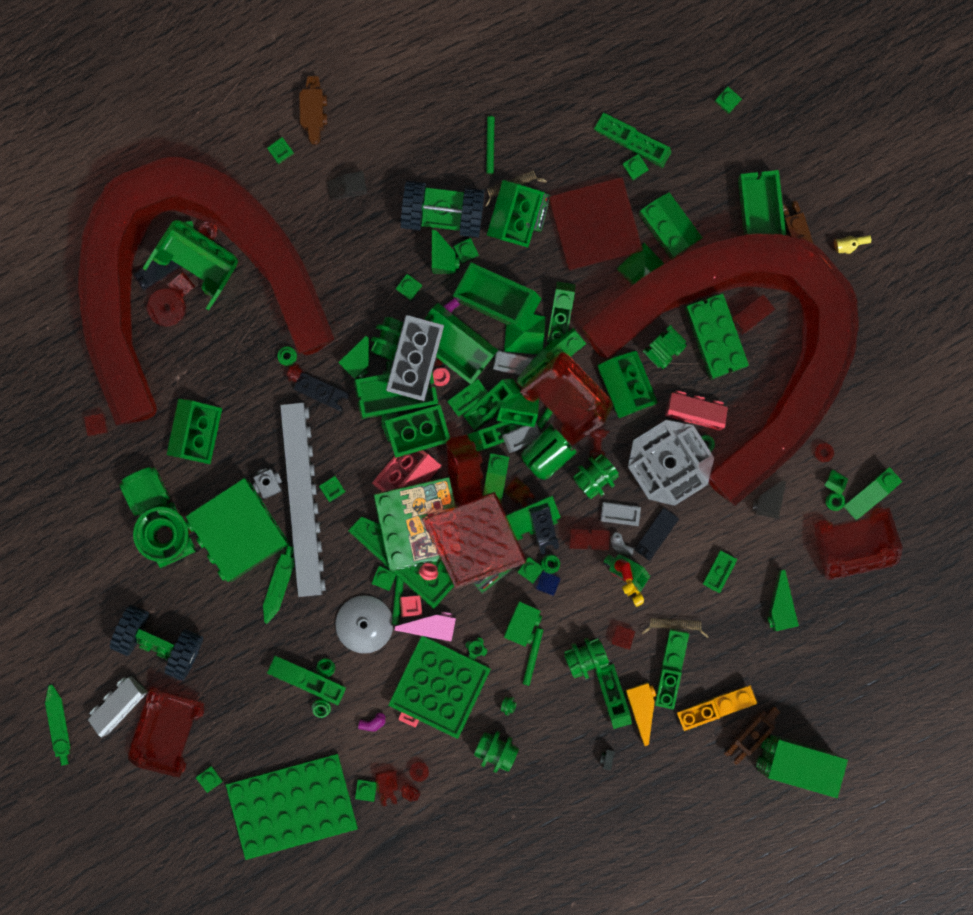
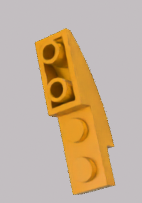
(717, 707)

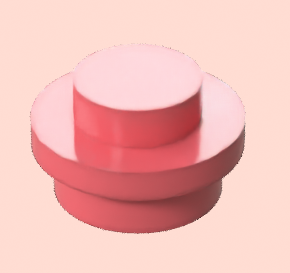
(441, 376)
(428, 571)

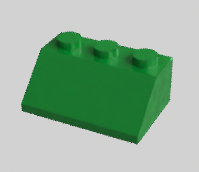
(512, 210)
(670, 225)
(627, 384)
(194, 431)
(417, 431)
(521, 519)

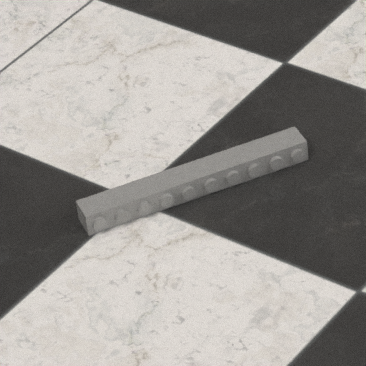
(301, 499)

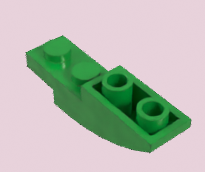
(569, 344)
(671, 668)
(306, 680)

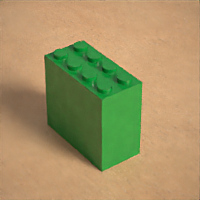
(236, 530)
(801, 765)

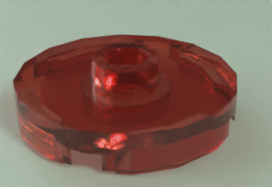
(157, 310)

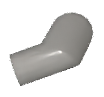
(619, 545)

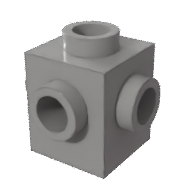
(273, 487)

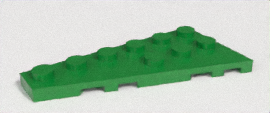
(431, 591)

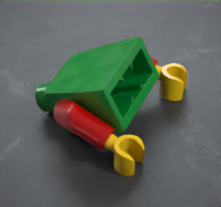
(631, 574)

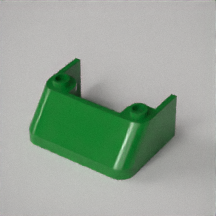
(196, 255)

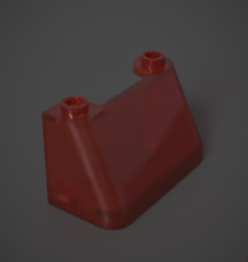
(570, 396)
(858, 545)
(164, 732)

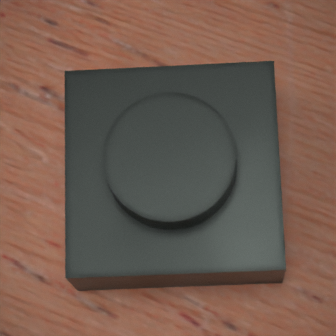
(607, 759)

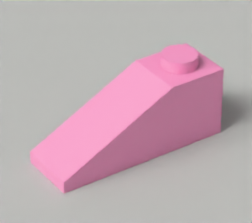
(434, 626)

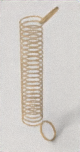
(521, 183)
(678, 627)

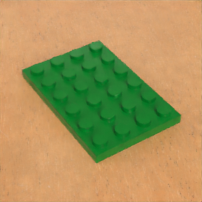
(291, 806)

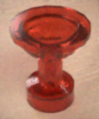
(598, 435)

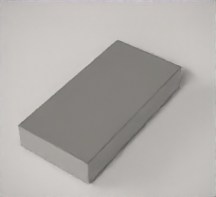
(510, 363)
(520, 437)
(620, 514)

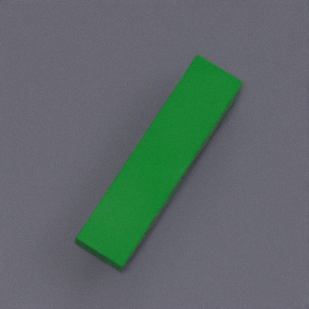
(633, 140)

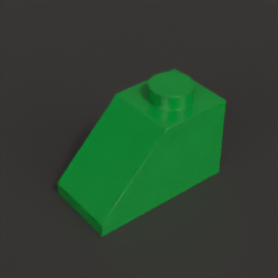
(357, 360)
(519, 411)

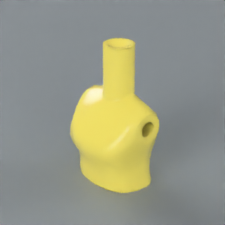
(850, 243)

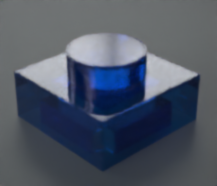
(548, 583)

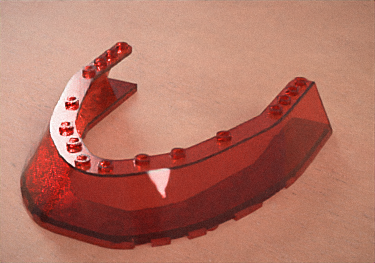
(109, 250)
(827, 336)

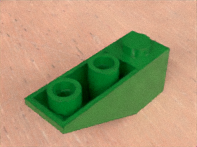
(561, 310)

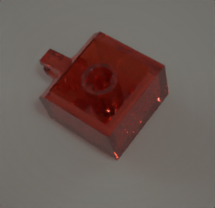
(464, 463)

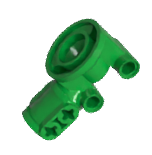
(149, 500)

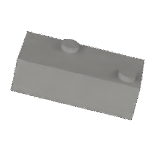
(414, 357)

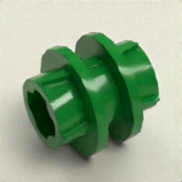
(386, 344)
(596, 476)
(586, 658)
(496, 751)

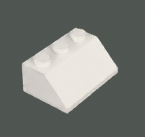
(116, 706)

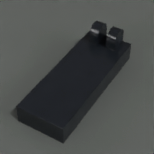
(154, 273)
(656, 534)

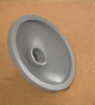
(378, 621)

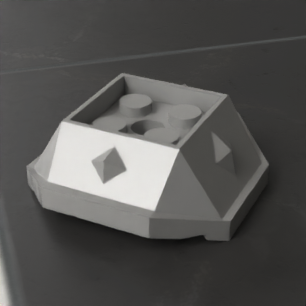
(689, 453)

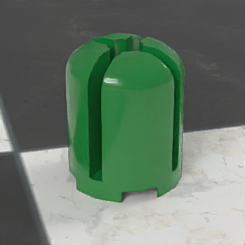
(547, 453)

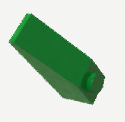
(490, 404)
(491, 435)
(496, 475)
(872, 493)
(782, 608)
(614, 697)

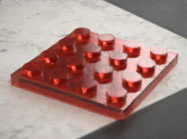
(595, 224)
(475, 540)

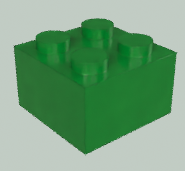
(522, 624)

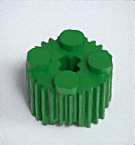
(665, 346)

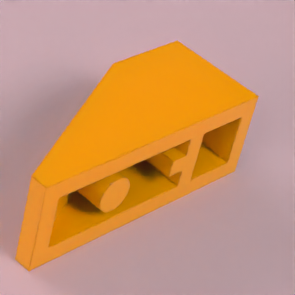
(642, 706)

